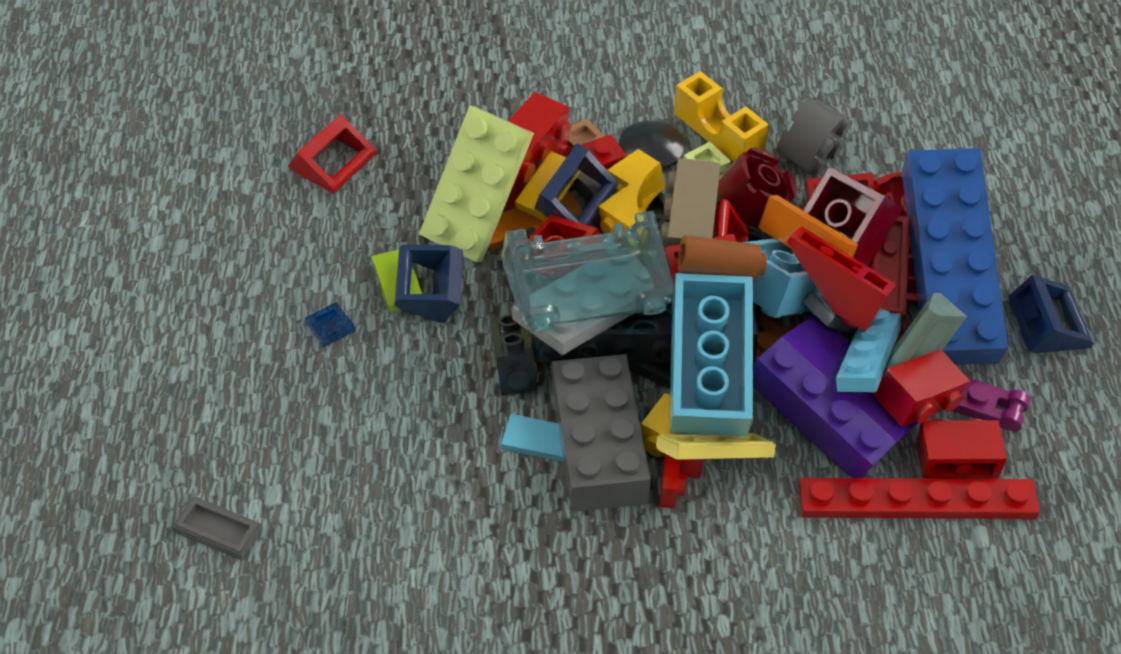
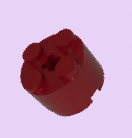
(751, 182)

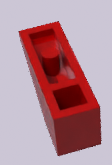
(844, 282)

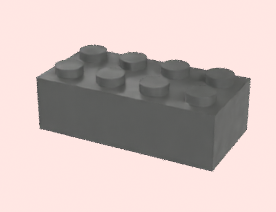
(600, 433)

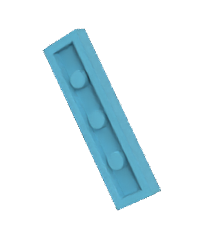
(869, 354)

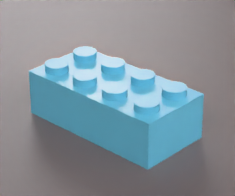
(712, 355)

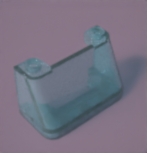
(588, 275)

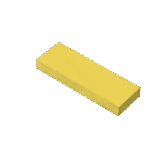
(714, 446)

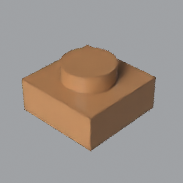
(583, 132)

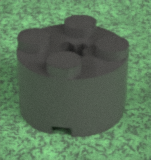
(814, 136)

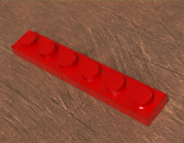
(918, 498)

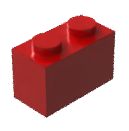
(921, 388)
(960, 449)

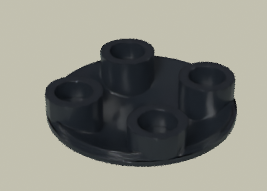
(654, 139)

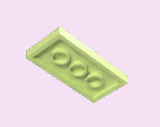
(476, 183)

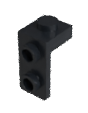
(513, 356)

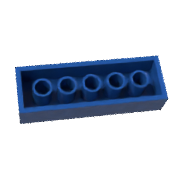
(956, 247)

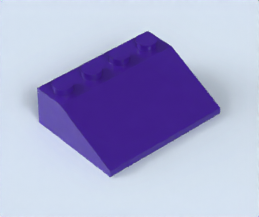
(801, 384)

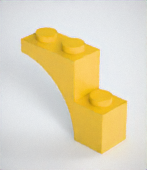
(638, 184)

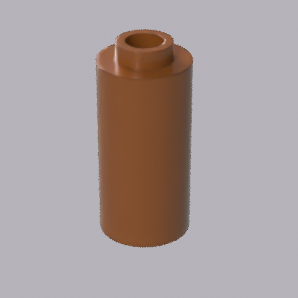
(720, 257)

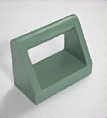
(928, 331)

